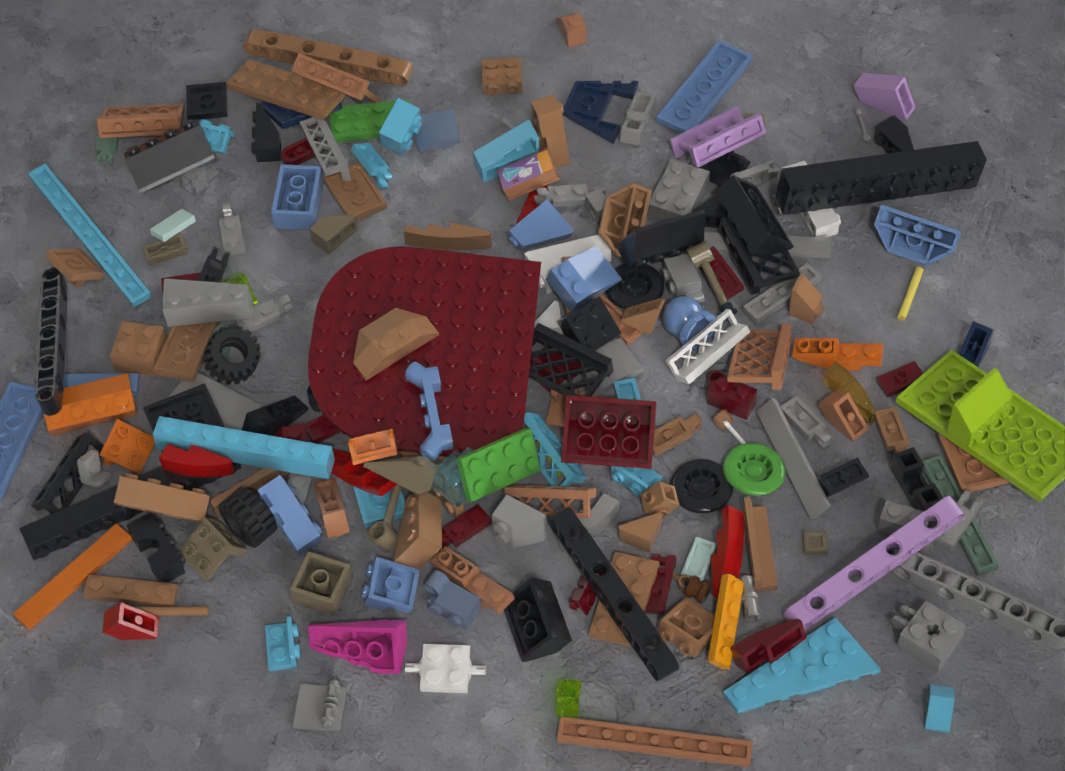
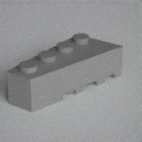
(204, 302)

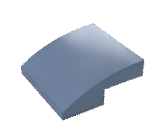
(437, 130)

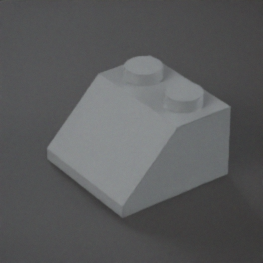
(518, 523)

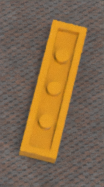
(725, 621)

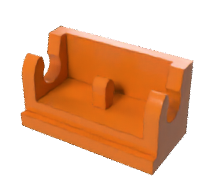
(373, 446)

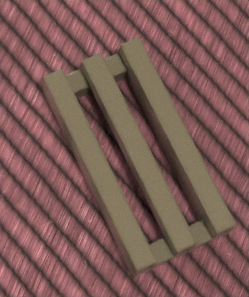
(166, 251)

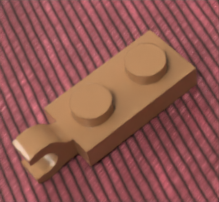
(891, 429)
(675, 433)

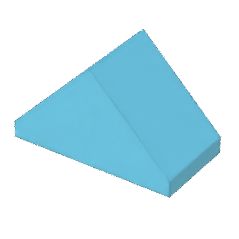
(939, 708)

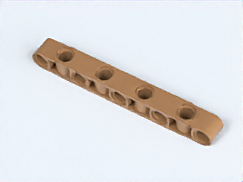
(354, 61)

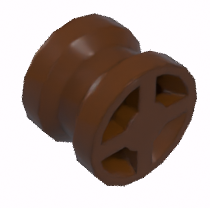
(698, 589)

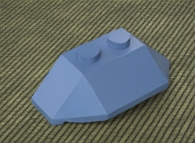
(914, 236)

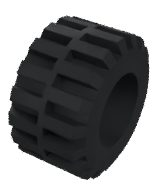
(237, 339)
(247, 517)

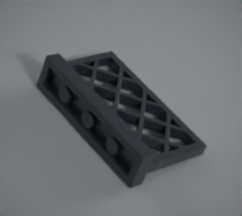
(748, 267)
(576, 353)

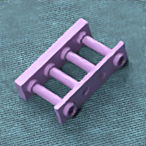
(717, 136)

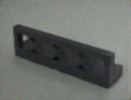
(61, 473)

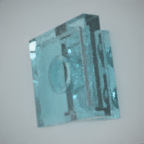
(448, 479)

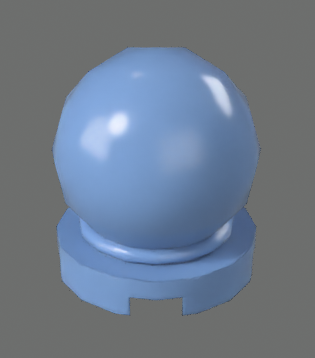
(686, 318)

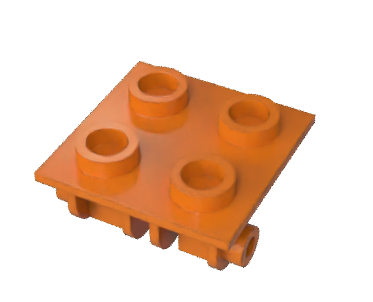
(127, 447)

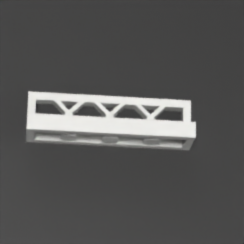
(712, 352)

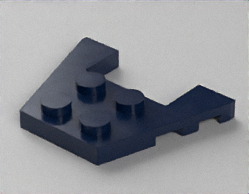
(590, 101)
(286, 117)

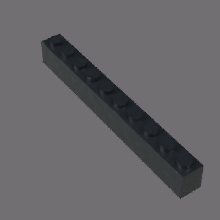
(95, 514)

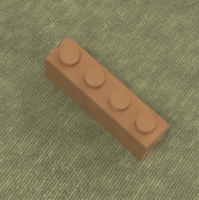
(161, 499)

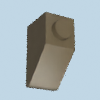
(333, 231)

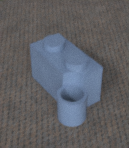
(451, 600)

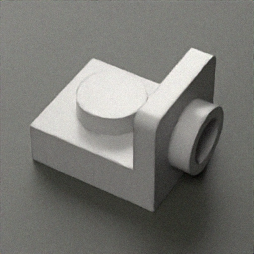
(90, 469)

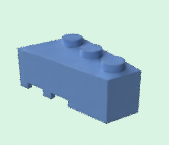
(290, 515)

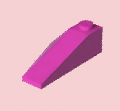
(371, 644)

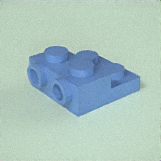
(390, 585)

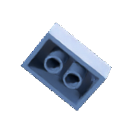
(297, 197)

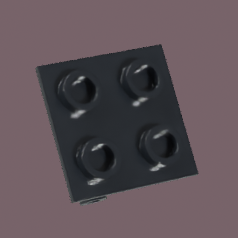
(725, 166)

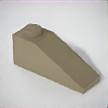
(411, 472)

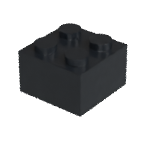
(590, 324)

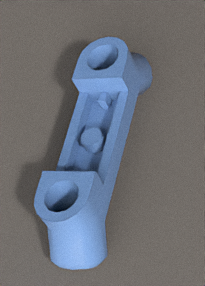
(440, 435)

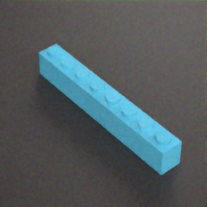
(247, 447)

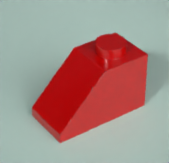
(130, 623)

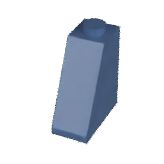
(539, 228)

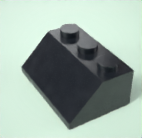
(537, 620)

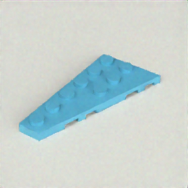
(813, 665)

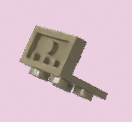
(210, 547)

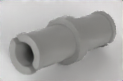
(749, 599)

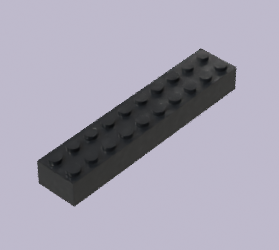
(880, 177)

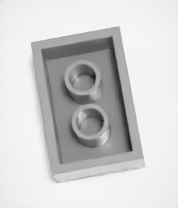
(678, 191)

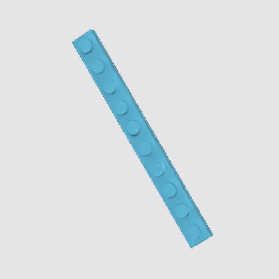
(89, 235)

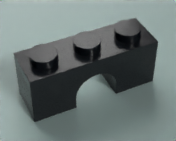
(909, 473)
(149, 533)

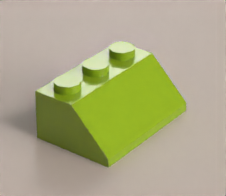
(980, 409)

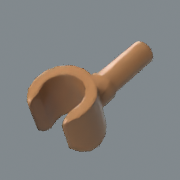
(684, 578)

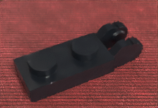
(214, 268)

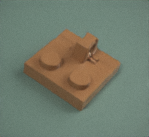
(74, 265)

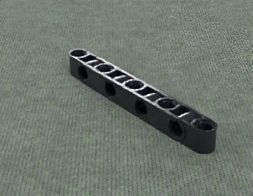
(51, 342)
(613, 594)

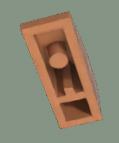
(331, 508)

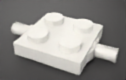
(445, 668)

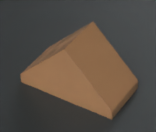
(643, 316)
(641, 532)

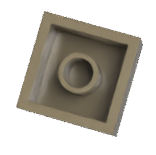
(321, 584)

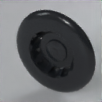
(634, 289)
(700, 492)

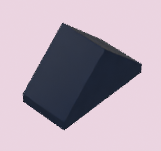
(976, 343)

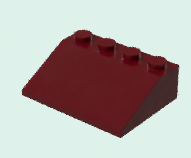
(609, 432)

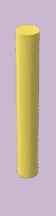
(910, 293)

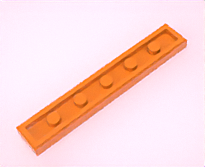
(72, 577)

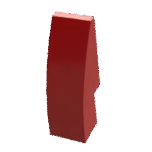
(195, 462)

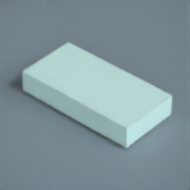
(172, 225)
(699, 558)

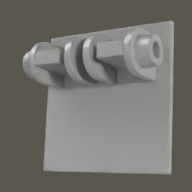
(320, 707)

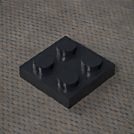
(206, 101)

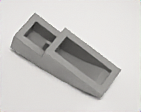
(637, 118)
(601, 516)

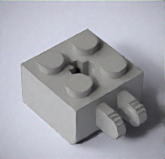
(929, 634)

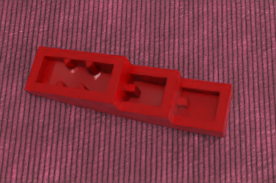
(358, 475)
(729, 547)

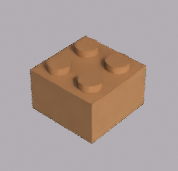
(137, 347)

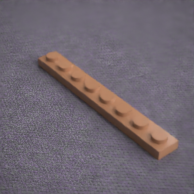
(655, 741)

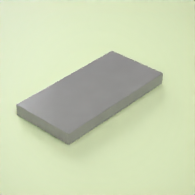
(229, 404)

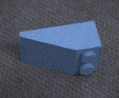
(582, 277)

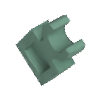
(105, 148)

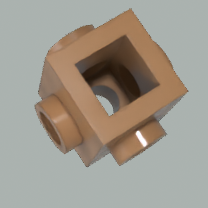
(659, 498)

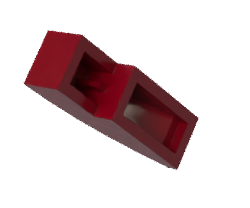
(768, 644)

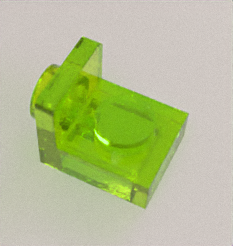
(567, 698)

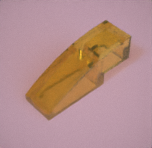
(841, 380)

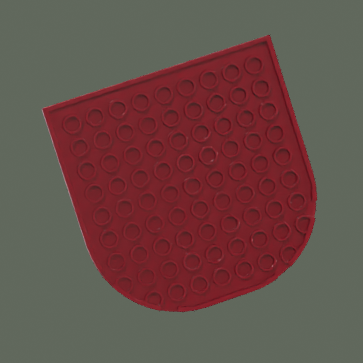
(482, 348)

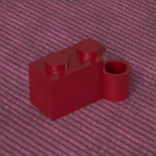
(730, 396)

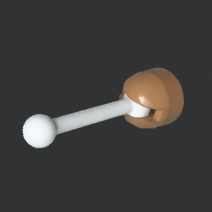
(723, 421)

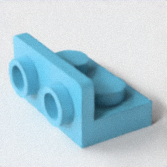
(217, 136)
(635, 478)
(281, 645)

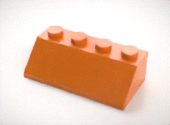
(93, 405)

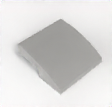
(624, 363)

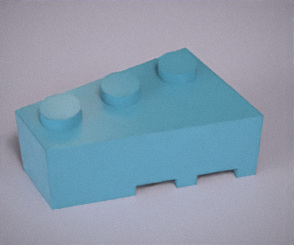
(505, 150)

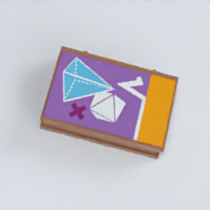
(528, 174)

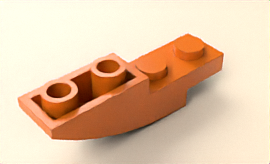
(826, 351)

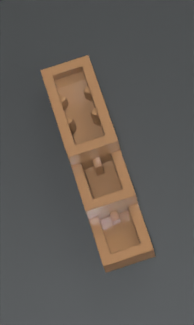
(452, 238)

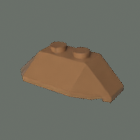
(623, 213)
(390, 340)

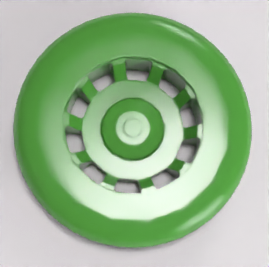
(752, 474)

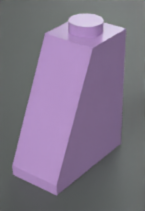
(886, 93)

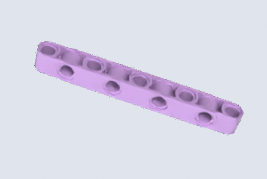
(876, 563)

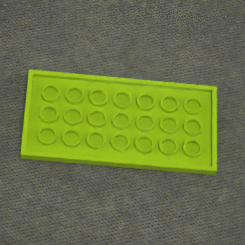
(1021, 448)

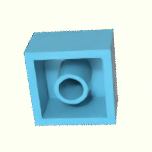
(400, 127)

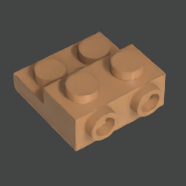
(502, 76)
(687, 627)

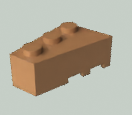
(549, 126)
(419, 530)

